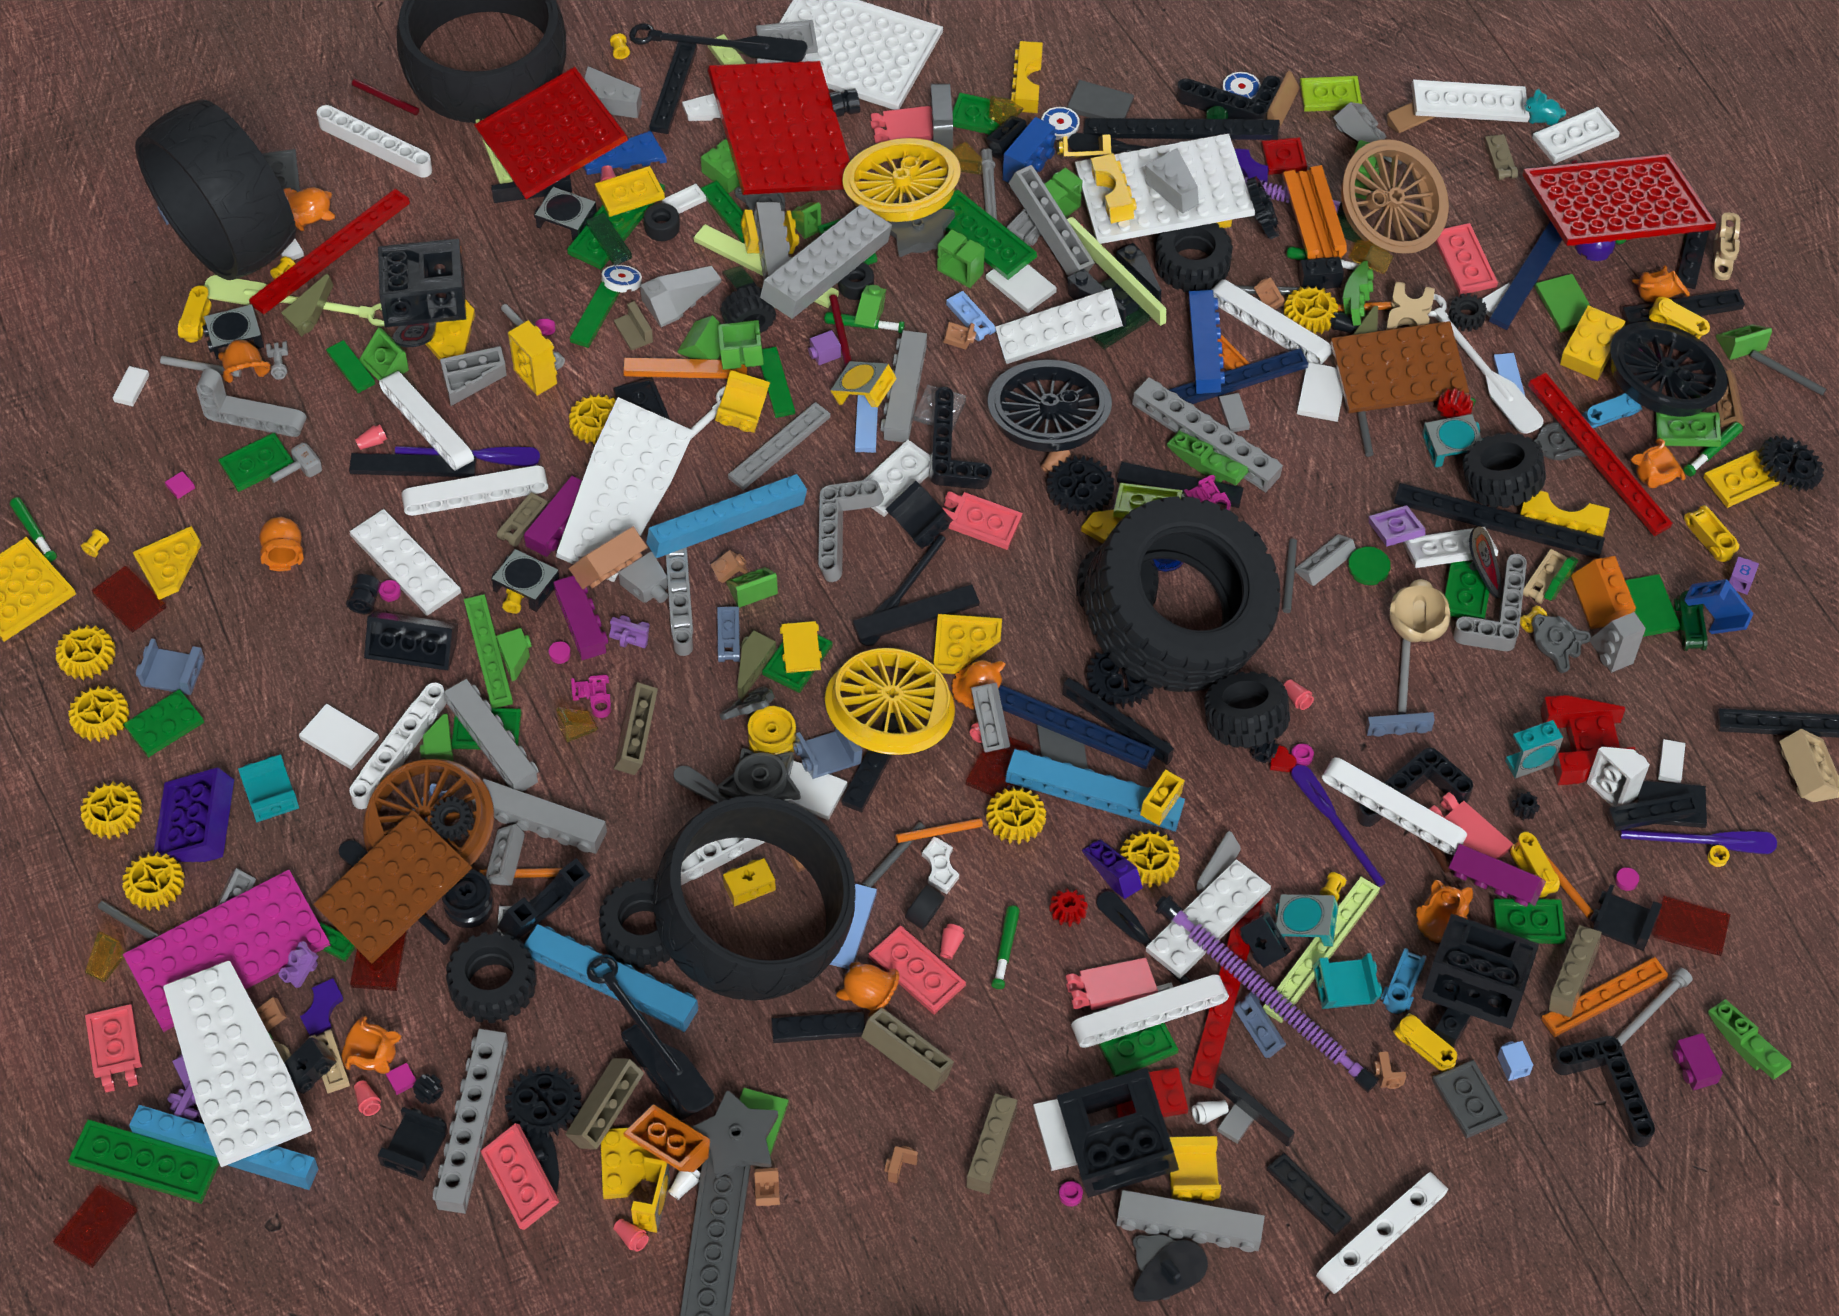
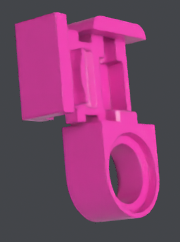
(1208, 492)
(595, 691)

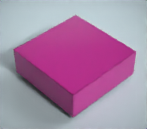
(179, 485)
(401, 1078)

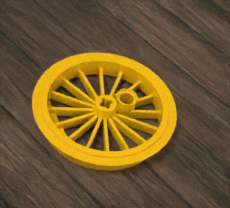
(907, 179)
(891, 700)

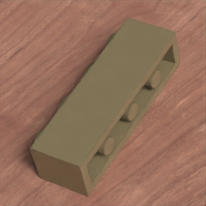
(635, 728)
(1575, 971)
(907, 1049)
(604, 1103)
(992, 1144)

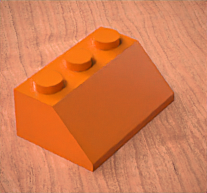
(1602, 592)
(669, 1139)

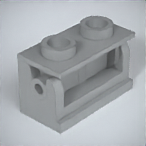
(1024, 228)

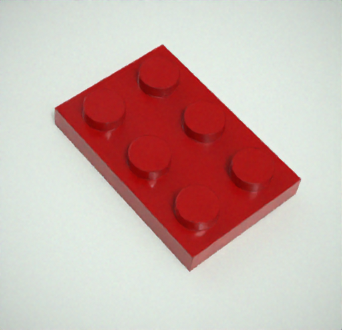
(1168, 1091)

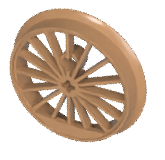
(1392, 199)

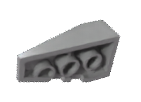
(1360, 124)
(673, 294)

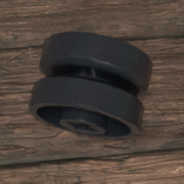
(469, 901)

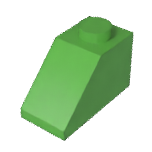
(807, 218)
(870, 306)
(514, 651)
(438, 741)

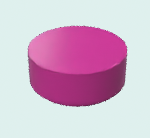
(546, 326)
(390, 590)
(559, 652)
(1303, 754)
(1627, 879)
(1070, 1193)

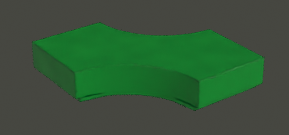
(1561, 577)

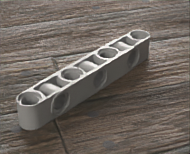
(680, 596)

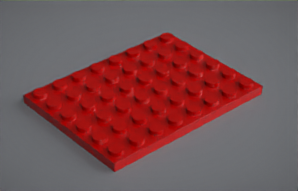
(780, 126)
(1618, 199)

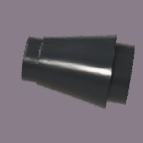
(1343, 322)

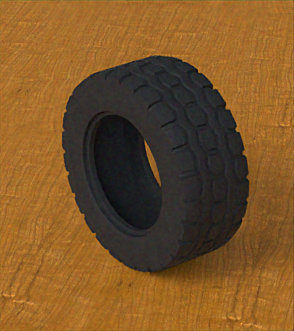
(1217, 548)

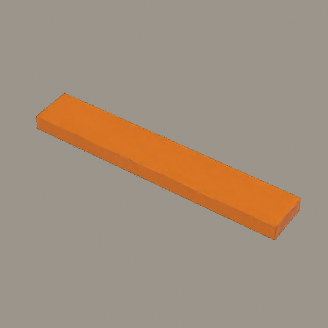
(677, 368)
(1607, 996)

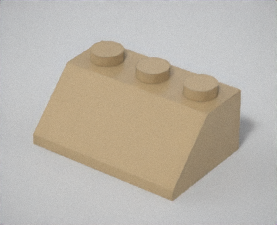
(1810, 766)

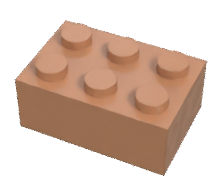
(608, 559)

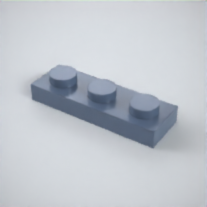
(1400, 724)

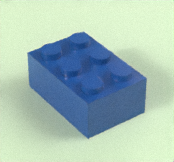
(1032, 148)

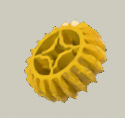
(1311, 309)
(583, 420)
(85, 659)
(85, 717)
(104, 804)
(1027, 809)
(1161, 853)
(143, 891)

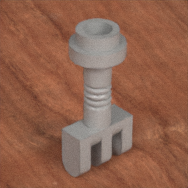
(278, 370)

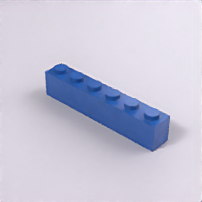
(1205, 341)

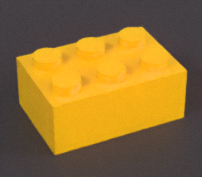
(1591, 343)
(533, 357)

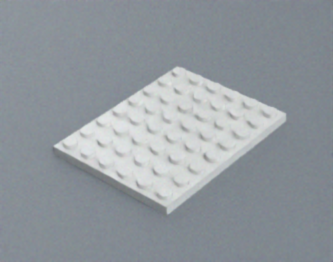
(866, 47)
(1213, 167)

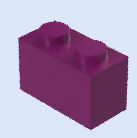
(1697, 1062)

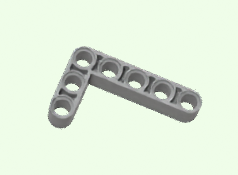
(244, 412)
(833, 501)
(1503, 628)

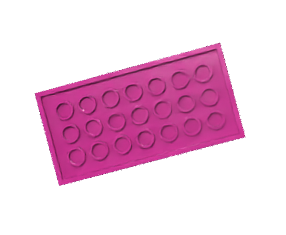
(249, 931)

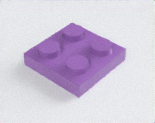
(1396, 525)

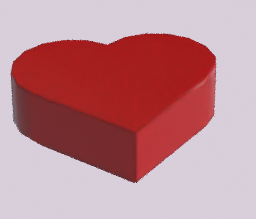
(1283, 760)

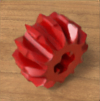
(1454, 403)
(1076, 905)

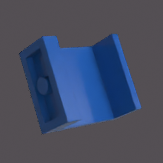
(1723, 603)

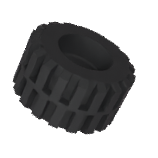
(748, 306)

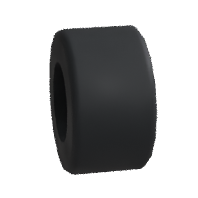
(661, 231)
(854, 290)
(924, 907)

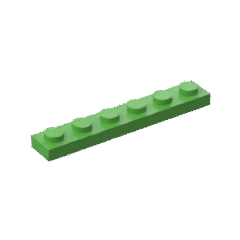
(488, 651)

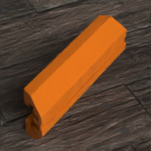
(1315, 213)

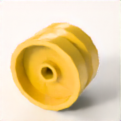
(771, 731)

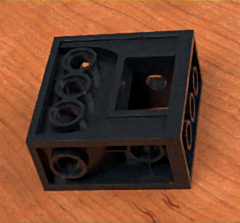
(421, 283)
(1490, 971)
(1123, 1148)

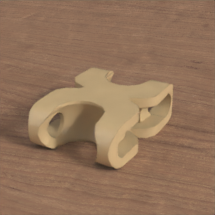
(1726, 246)
(1408, 310)

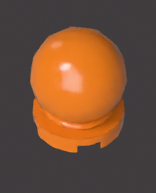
(280, 544)

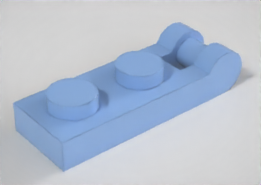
(969, 313)

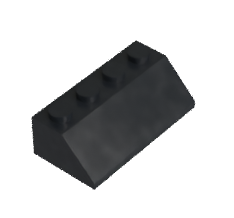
(410, 640)

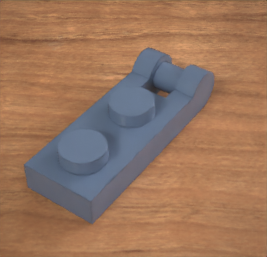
(728, 633)
(1259, 1025)

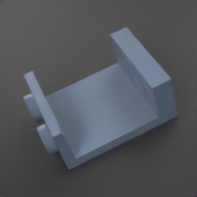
(169, 669)
(827, 753)

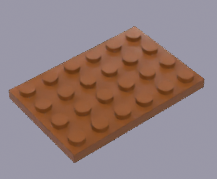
(1398, 366)
(392, 886)

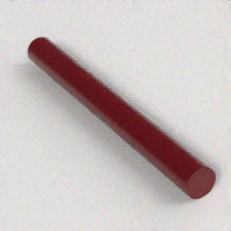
(384, 96)
(840, 329)

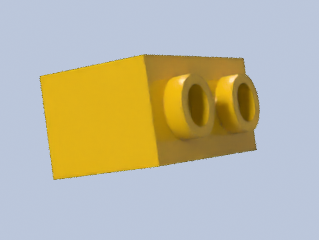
(1162, 797)
(760, 881)

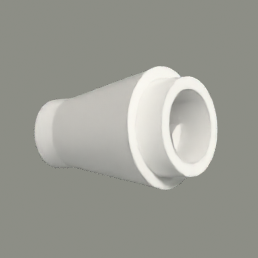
(1209, 1110)
(683, 1183)

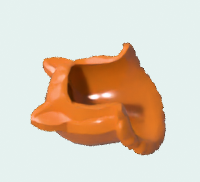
(309, 206)
(1660, 285)
(242, 355)
(1657, 466)
(975, 675)
(1438, 908)
(868, 986)
(369, 1047)

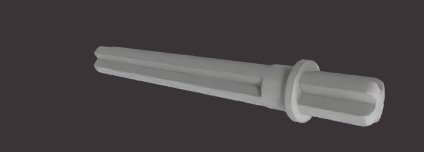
(988, 178)

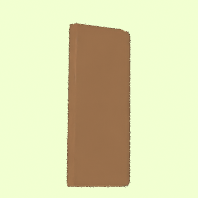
(1283, 98)
(1405, 118)
(1730, 406)

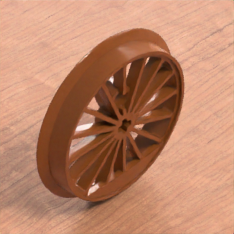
(484, 814)

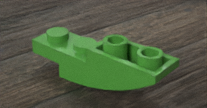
(1358, 291)
(1204, 459)
(1746, 1041)

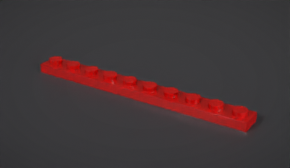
(329, 251)
(1600, 454)
(1220, 1015)

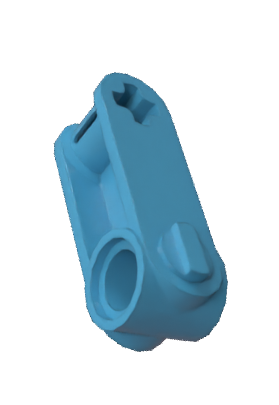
(1611, 410)
(1403, 982)

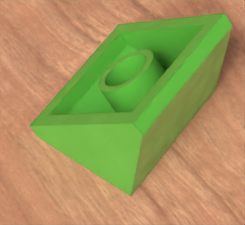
(702, 340)
(1744, 340)
(383, 356)
(753, 586)

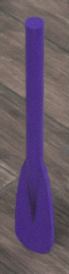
(502, 455)
(1314, 791)
(1736, 841)

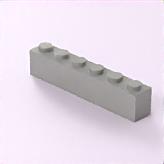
(1050, 221)
(771, 236)
(905, 389)
(491, 736)
(546, 818)
(1190, 1221)

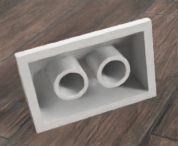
(1618, 775)

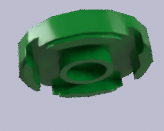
(1369, 565)

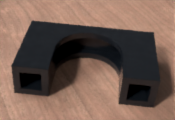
(526, 915)

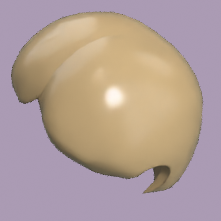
(1420, 612)

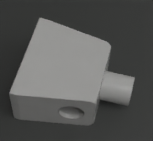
(645, 579)

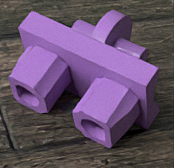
(628, 632)
(300, 963)
(183, 1104)

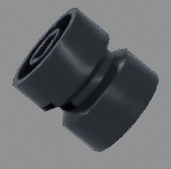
(845, 102)
(363, 593)

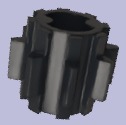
(1264, 753)
(1525, 806)
(428, 1088)

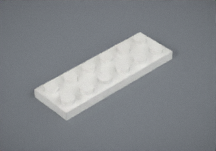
(1469, 100)
(1058, 326)
(405, 562)
(1215, 909)

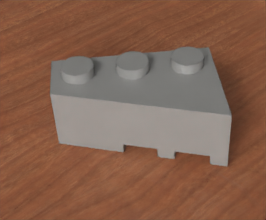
(616, 95)
(1173, 181)
(472, 372)
(1619, 641)

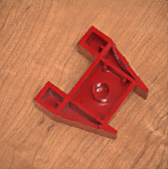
(1588, 729)

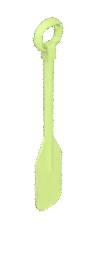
(241, 290)

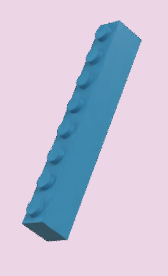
(726, 516)
(1085, 787)
(643, 990)
(271, 1163)

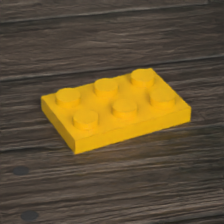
(629, 191)
(1740, 479)

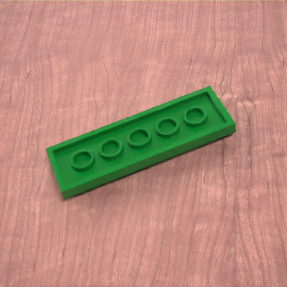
(586, 246)
(1002, 248)
(144, 1161)

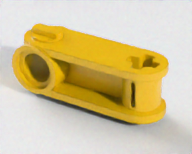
(1670, 313)
(193, 319)
(1712, 533)
(1533, 860)
(1425, 1042)

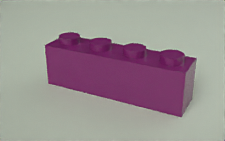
(550, 525)
(580, 618)
(1497, 875)

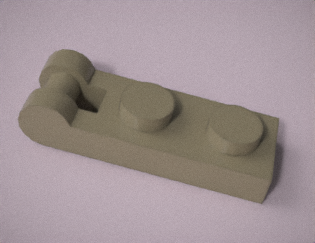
(1500, 157)
(522, 519)

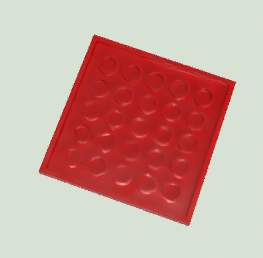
(550, 132)

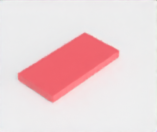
(1465, 259)
(919, 969)
(519, 1176)

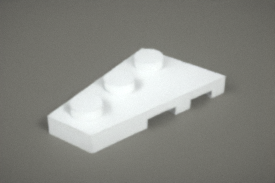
(701, 108)

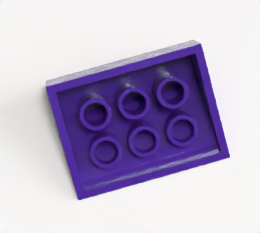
(195, 816)

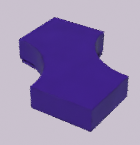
(1250, 167)
(325, 999)

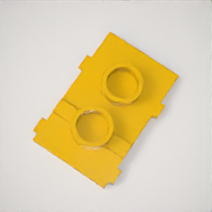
(801, 646)

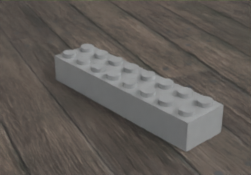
(825, 261)

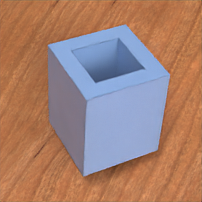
(1515, 1060)

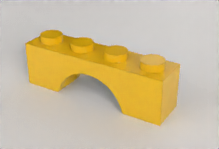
(1029, 60)
(1108, 173)
(1589, 520)

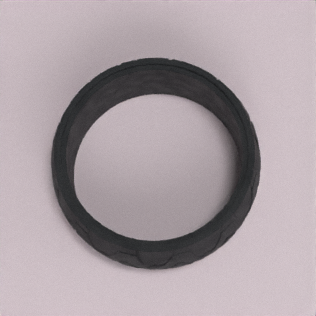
(477, 93)
(215, 189)
(792, 831)

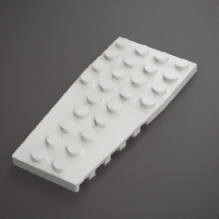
(623, 478)
(233, 1066)

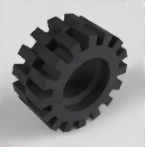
(1467, 303)
(443, 810)

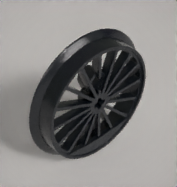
(1666, 370)
(1058, 408)

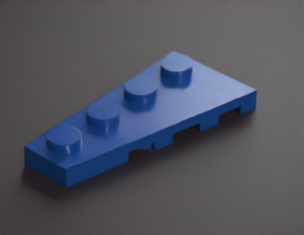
(637, 150)

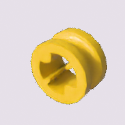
(1721, 850)

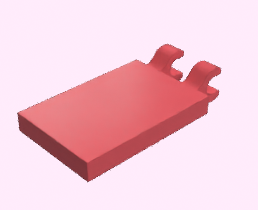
(903, 124)
(982, 519)
(1480, 833)
(1111, 984)
(114, 1045)

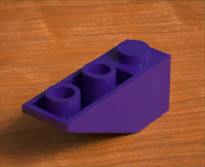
(1114, 868)

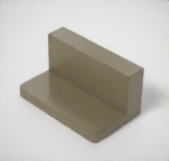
(634, 327)

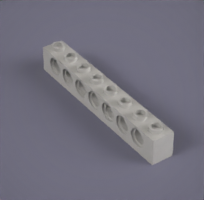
(1163, 411)
(457, 1198)

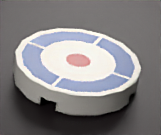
(1242, 84)
(1064, 120)
(621, 278)

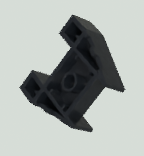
(1134, 260)

